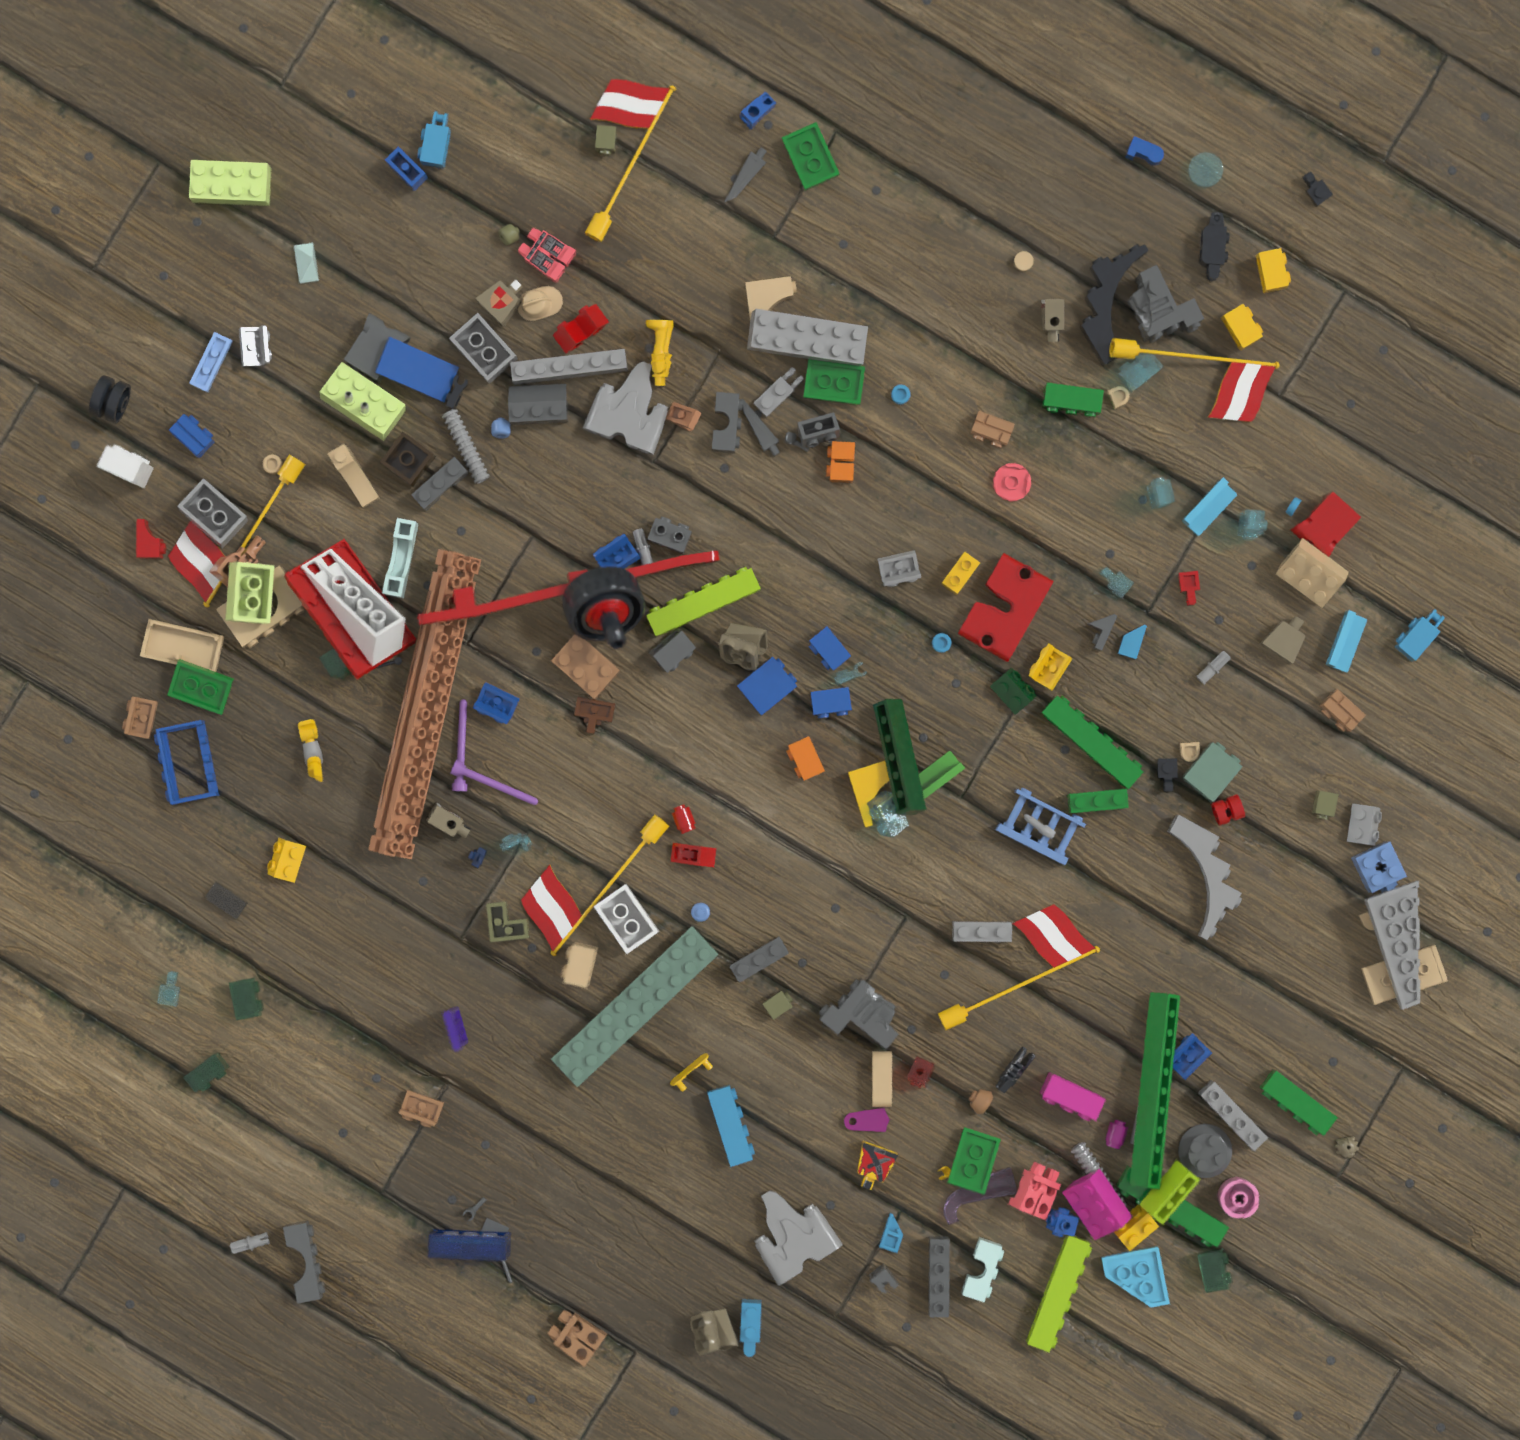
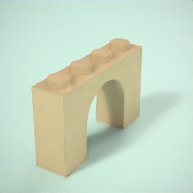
(288, 605)

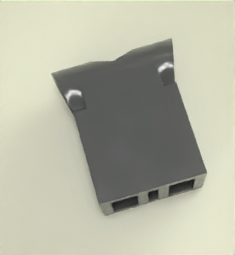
(370, 345)

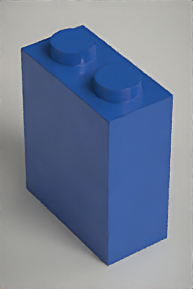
(768, 685)

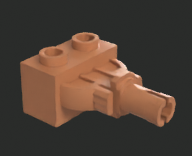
(248, 555)

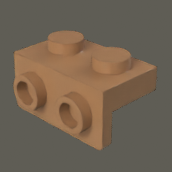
(140, 717)
(421, 1108)

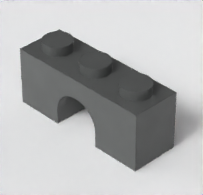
(726, 439)
(439, 483)
(759, 959)

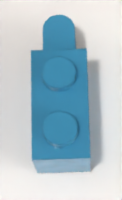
(435, 142)
(1419, 635)
(750, 1325)

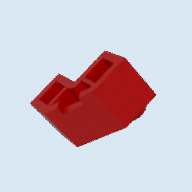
(586, 324)

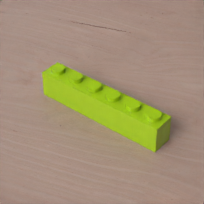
(703, 602)
(1058, 1292)

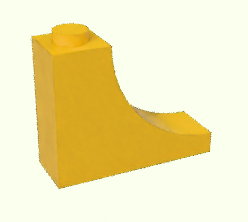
(866, 784)

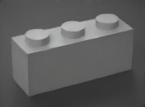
(981, 931)

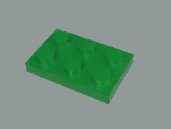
(810, 156)
(834, 382)
(200, 687)
(973, 1161)

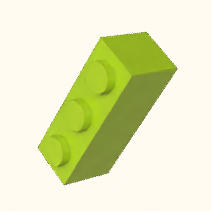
(1173, 1190)

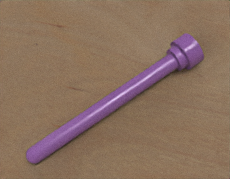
(459, 769)
(459, 783)

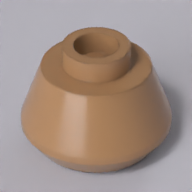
(980, 1100)

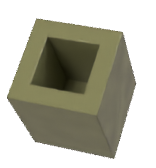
(606, 139)
(1324, 804)
(778, 1004)

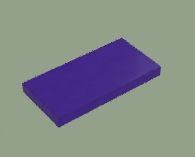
(455, 1028)

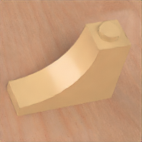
(769, 293)
(353, 474)

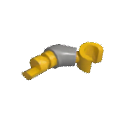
(311, 748)

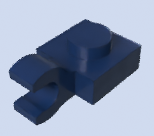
(477, 856)

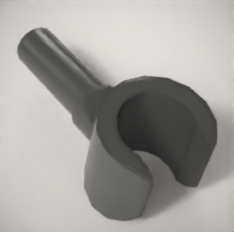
(790, 438)
(472, 1210)

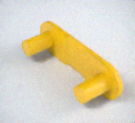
(678, 1079)

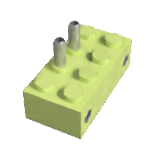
(362, 401)

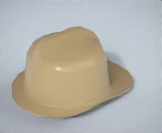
(540, 303)

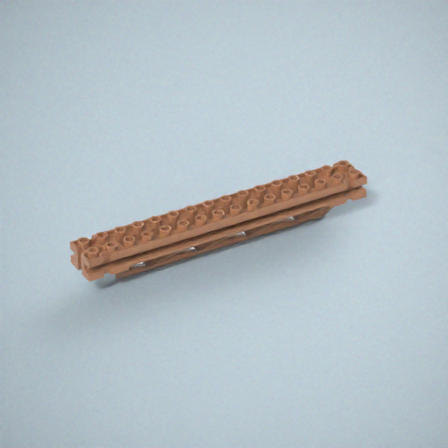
(422, 711)

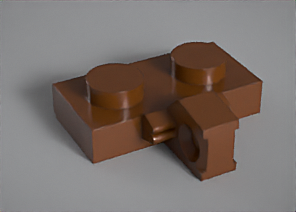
(594, 712)

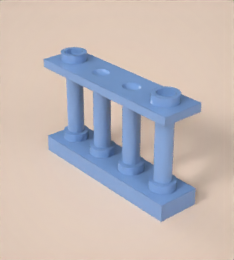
(1041, 845)

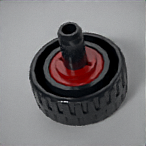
(603, 605)

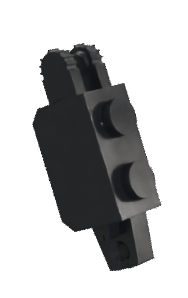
(1213, 245)

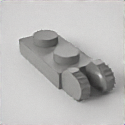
(777, 393)

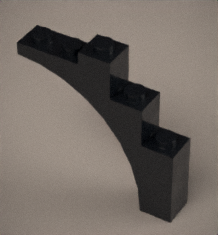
(1107, 275)

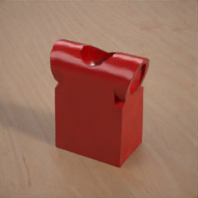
(1327, 523)

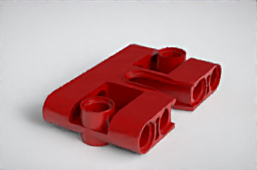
(1022, 596)

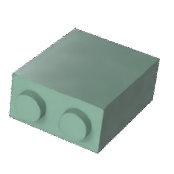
(1212, 771)

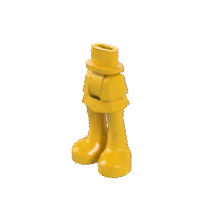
(660, 356)

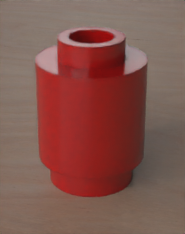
(683, 819)

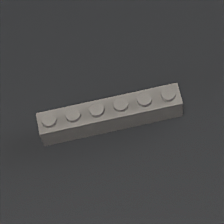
(569, 366)

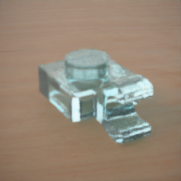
(1118, 583)
(844, 676)
(169, 992)

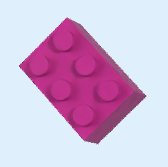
(1072, 1097)
(1097, 1204)

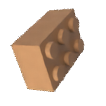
(586, 666)

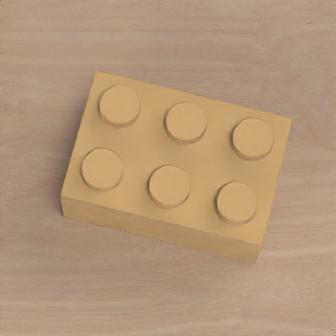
(1312, 573)
(580, 964)

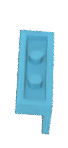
(1209, 507)
(1346, 641)

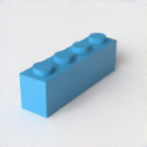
(730, 1125)

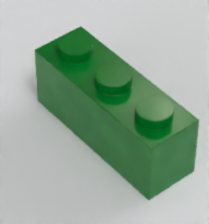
(1072, 399)
(1097, 801)

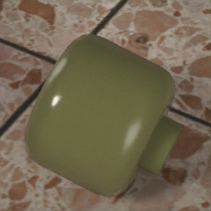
(509, 234)

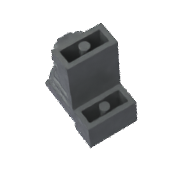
(1157, 309)
(865, 1009)

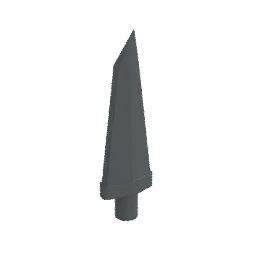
(749, 170)
(763, 434)

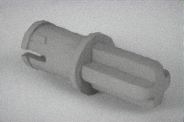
(642, 546)
(1213, 667)
(249, 1243)

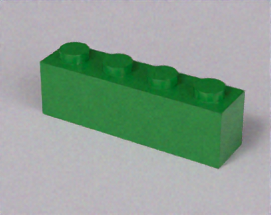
(1298, 1102)

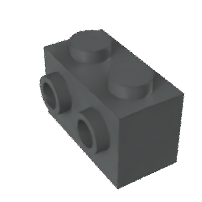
(818, 430)
(670, 535)
(672, 650)

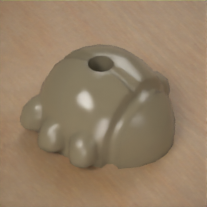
(1342, 1147)

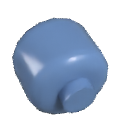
(500, 428)
(700, 912)

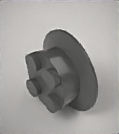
(1205, 1150)

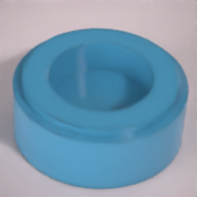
(900, 394)
(1293, 506)
(941, 643)

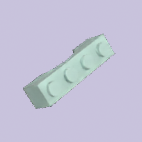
(400, 562)

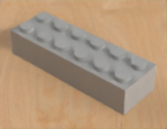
(807, 337)

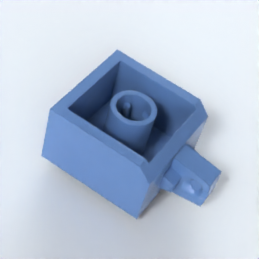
(1376, 879)

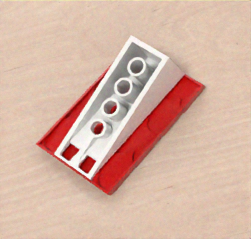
(350, 608)

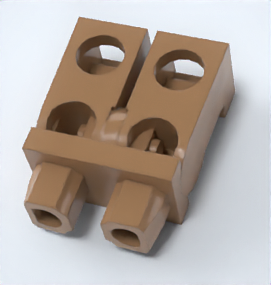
(577, 1338)

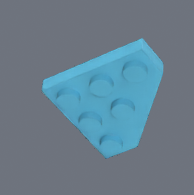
(1139, 1274)

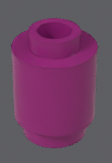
(1116, 1134)

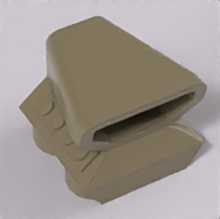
(743, 645)
(713, 1332)

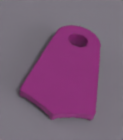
(868, 1120)

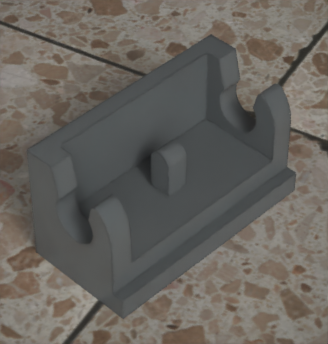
(881, 1276)

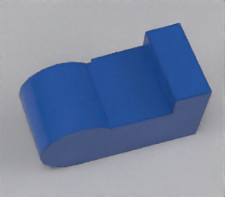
(757, 110)
(1145, 150)

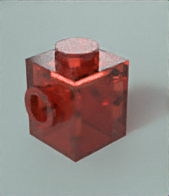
(920, 1066)

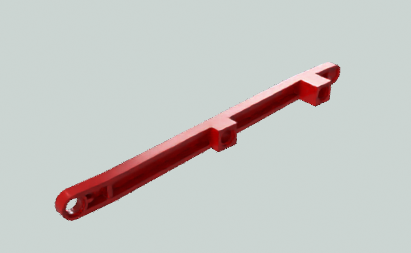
(466, 607)

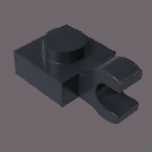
(1317, 191)
(454, 397)
(1167, 770)

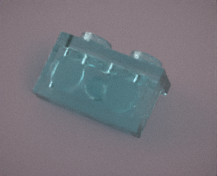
(511, 841)

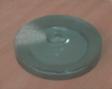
(1205, 169)

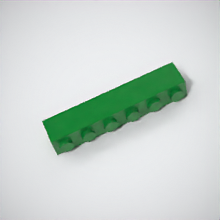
(1094, 744)
(1186, 1214)

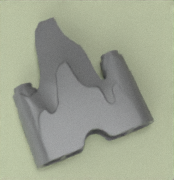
(626, 412)
(796, 1237)

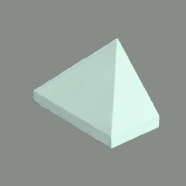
(306, 263)

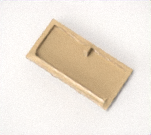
(173, 642)
(1430, 974)

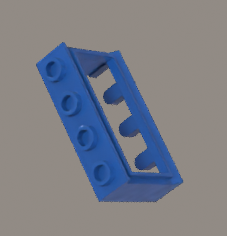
(165, 758)

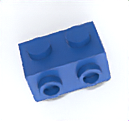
(617, 553)
(496, 703)
(1189, 1056)

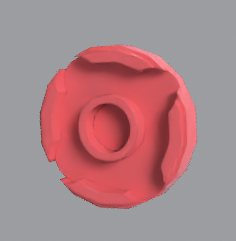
(1012, 482)

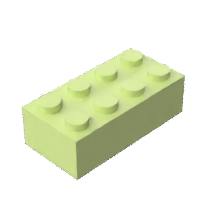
(229, 182)

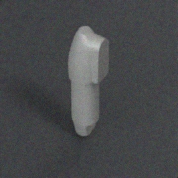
(1043, 829)

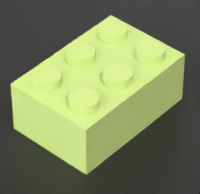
(249, 593)

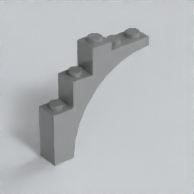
(1214, 870)

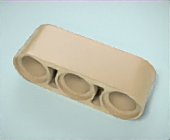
(881, 1078)

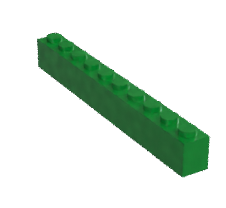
(1154, 1090)

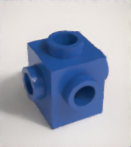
(1062, 1222)

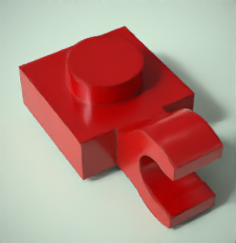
(1189, 583)

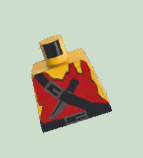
(874, 1163)

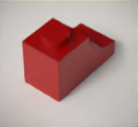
(146, 543)
(693, 855)

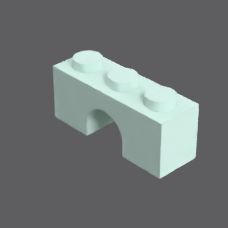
(979, 1286)

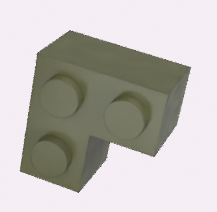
(501, 927)

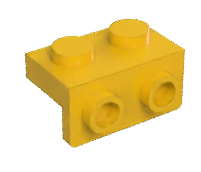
(1049, 667)
(286, 860)
(1137, 1228)

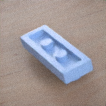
(211, 362)

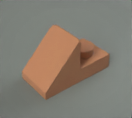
(683, 416)

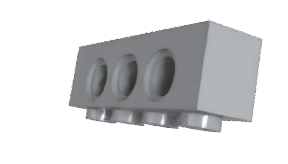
(1232, 1115)

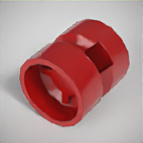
(1234, 807)

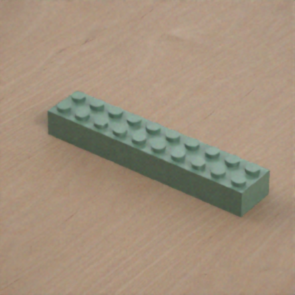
(634, 1006)

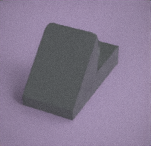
(1104, 626)

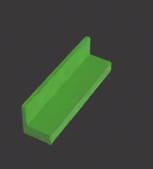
(939, 773)

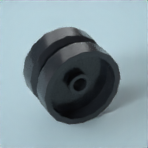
(109, 399)

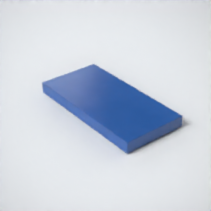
(416, 369)

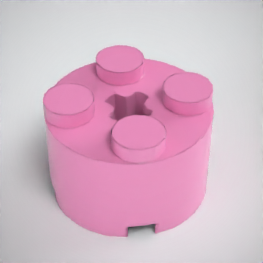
(1248, 1195)

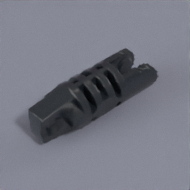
(1014, 1070)

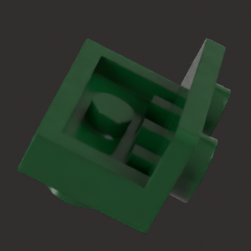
(1013, 690)

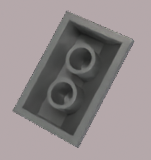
(537, 404)

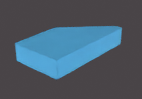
(1131, 642)
(892, 1235)

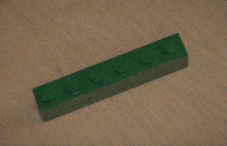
(899, 757)

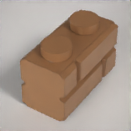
(992, 429)
(1342, 711)

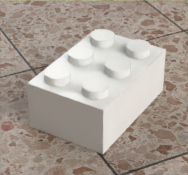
(126, 465)
(626, 918)

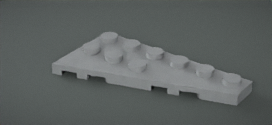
(1398, 934)

